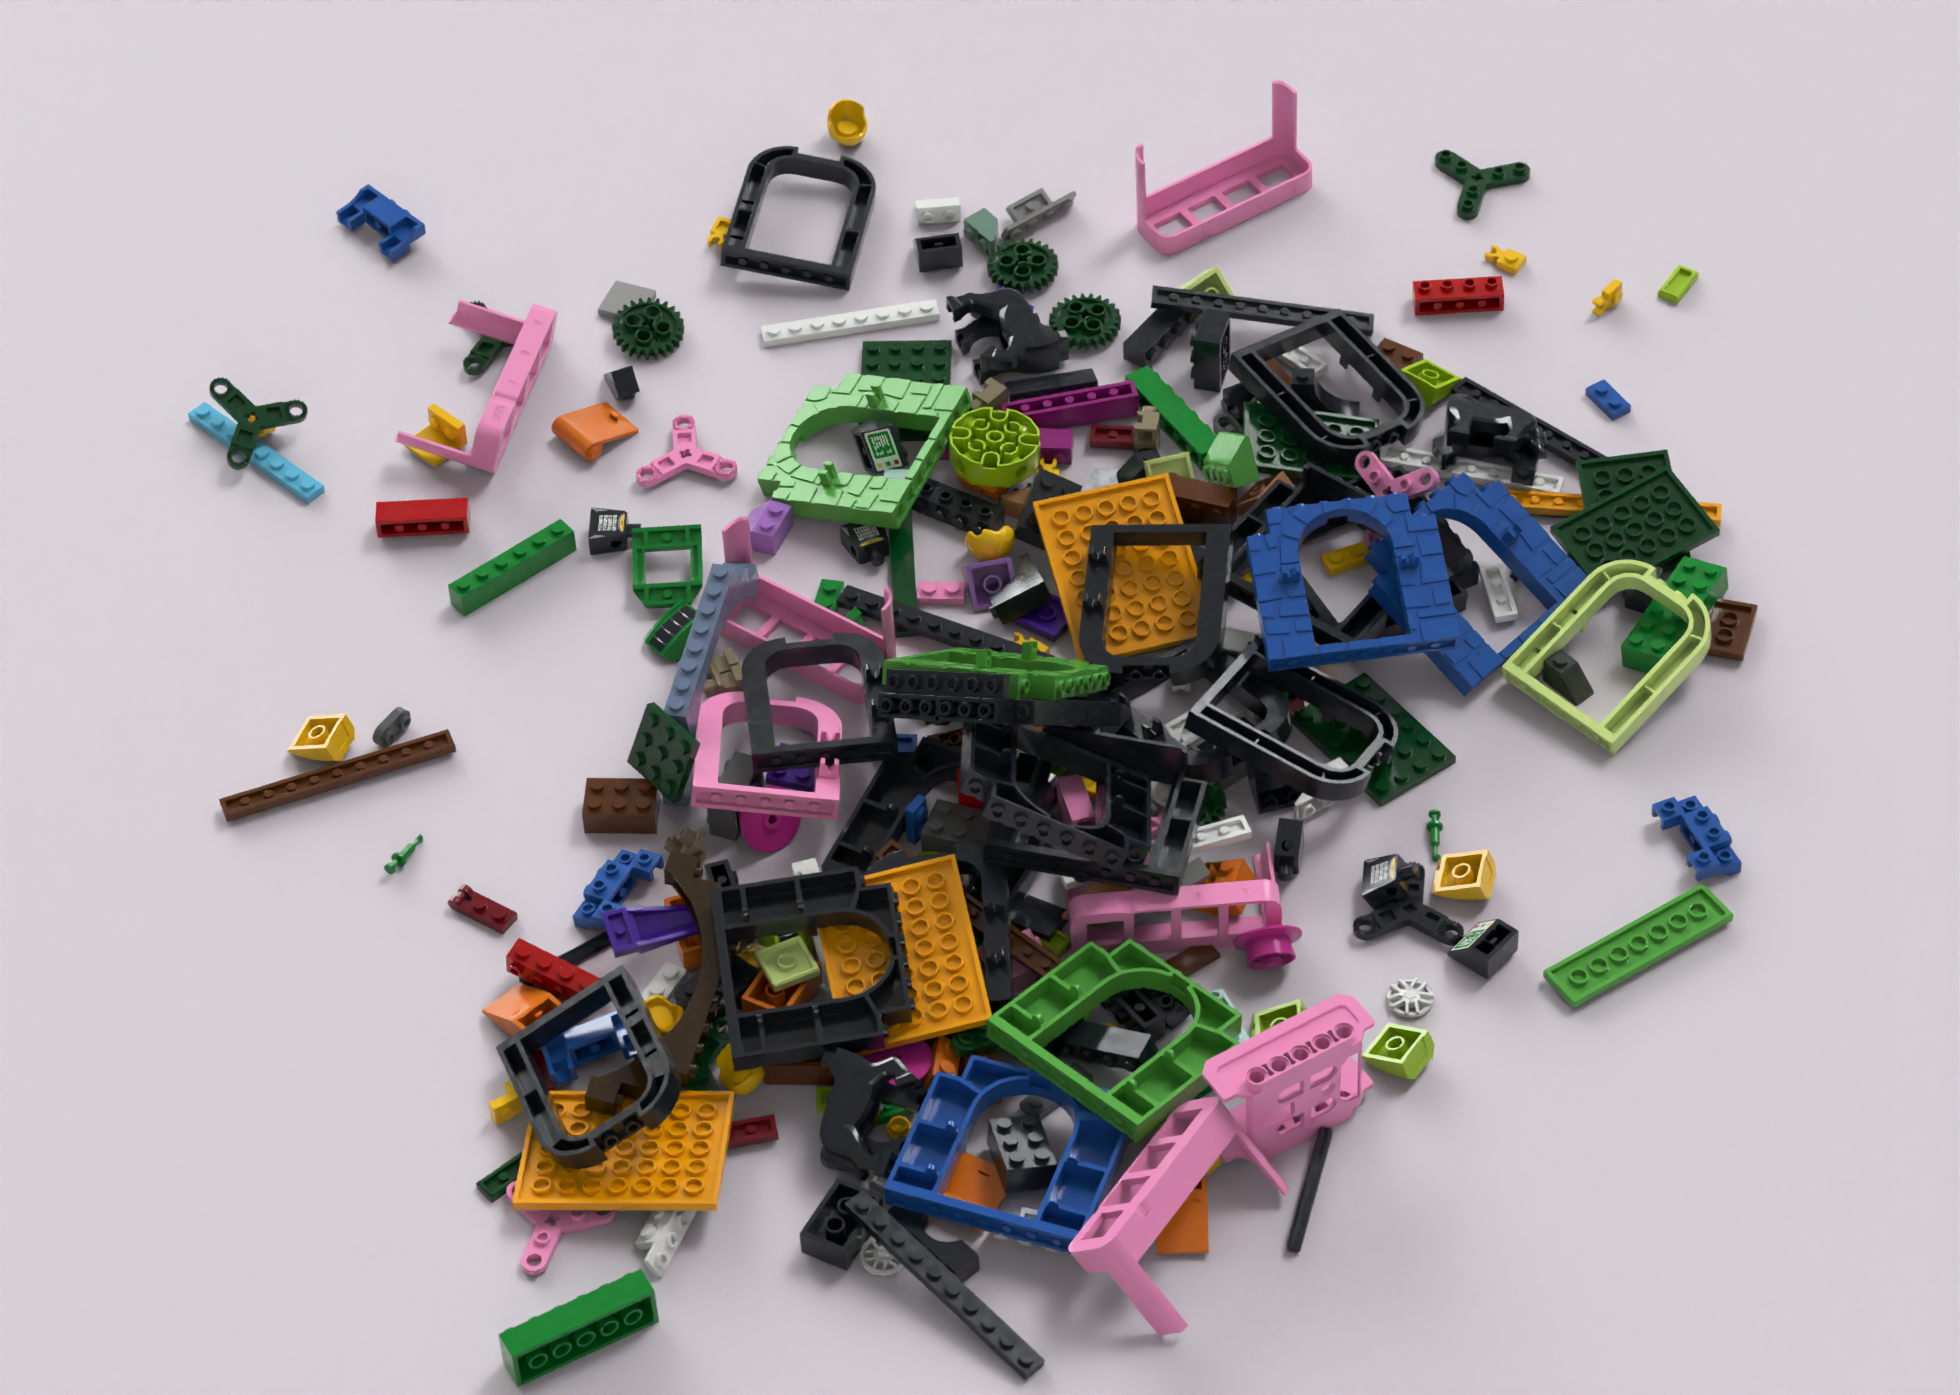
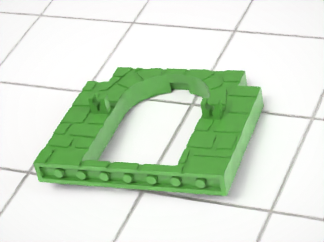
(863, 497)
(1029, 674)
(1083, 983)

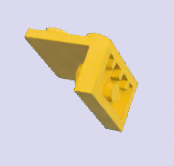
(442, 430)

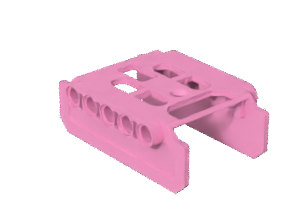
(1294, 1076)

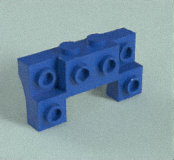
(386, 218)
(1703, 833)
(613, 885)
(584, 1045)

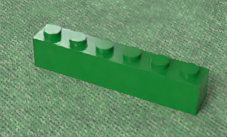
(1176, 417)
(512, 567)

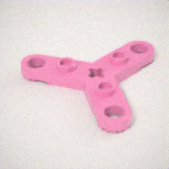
(685, 444)
(1382, 481)
(547, 1237)

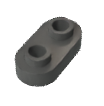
(1227, 423)
(391, 727)

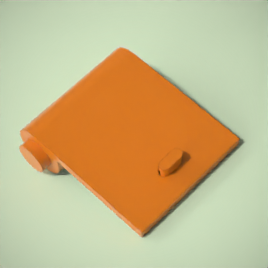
(591, 428)
(976, 1183)

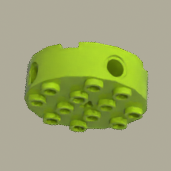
(994, 447)

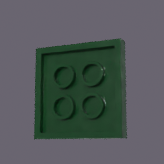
(663, 752)

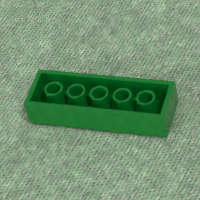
(1660, 627)
(578, 1327)

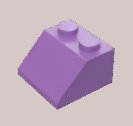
(770, 526)
(986, 579)

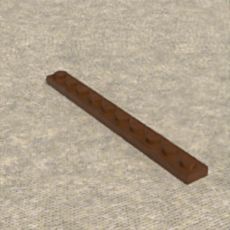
(337, 775)
(1024, 949)

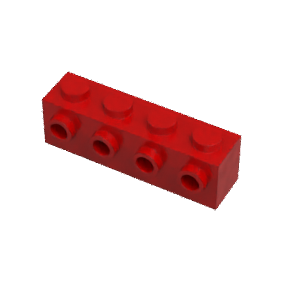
(1458, 295)
(422, 517)
(547, 970)

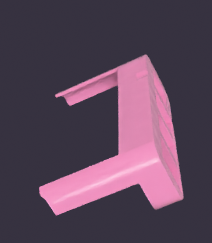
(1223, 178)
(531, 347)
(800, 615)
(1176, 935)
(1150, 1197)

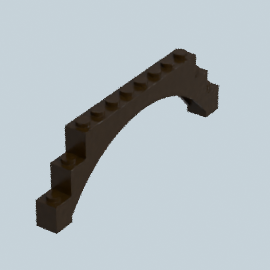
(687, 1036)

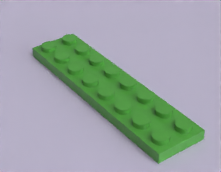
(1637, 945)

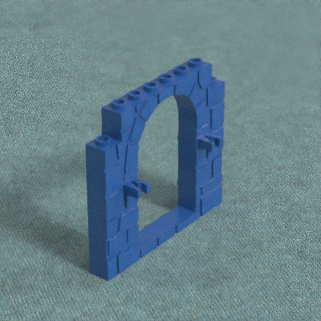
(1515, 540)
(1417, 567)
(941, 1138)

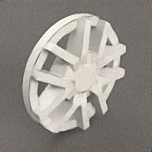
(1410, 997)
(881, 1257)

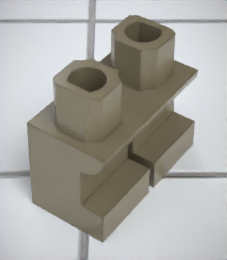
(991, 396)
(1147, 429)
(724, 675)

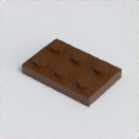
(1731, 628)

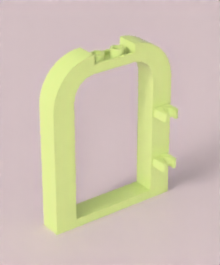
(1574, 617)

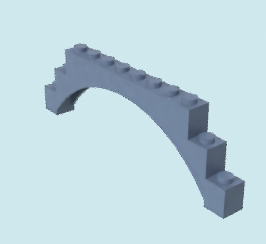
(723, 591)

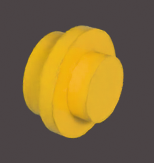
(898, 1127)

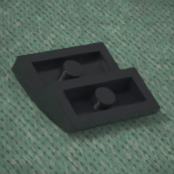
(1039, 916)

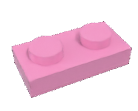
(941, 593)

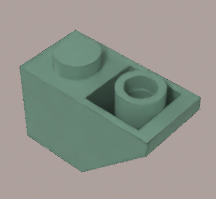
(982, 230)

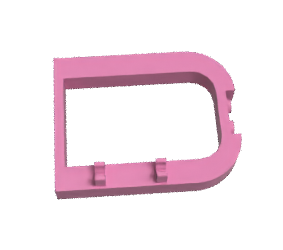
(803, 714)

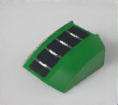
(671, 631)

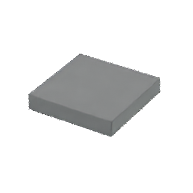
(621, 294)

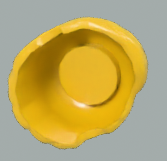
(847, 122)
(990, 543)
(663, 1013)
(739, 1081)

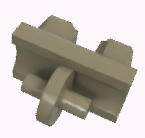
(687, 842)

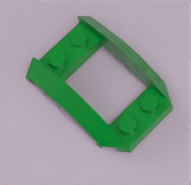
(667, 539)

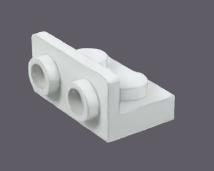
(938, 210)

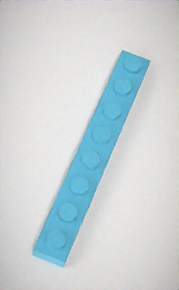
(262, 457)

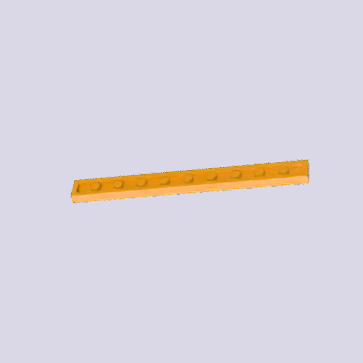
(1568, 504)

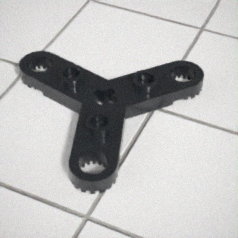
(1422, 917)

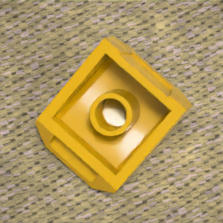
(324, 738)
(1465, 875)

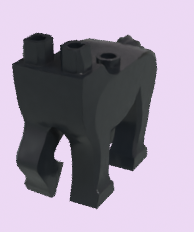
(1024, 340)
(1491, 432)
(855, 1109)

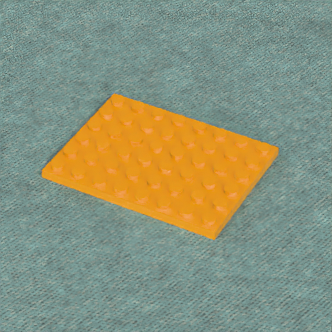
(1153, 586)
(939, 951)
(659, 1169)

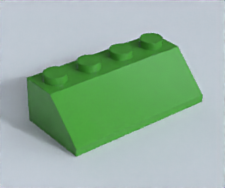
(1230, 461)

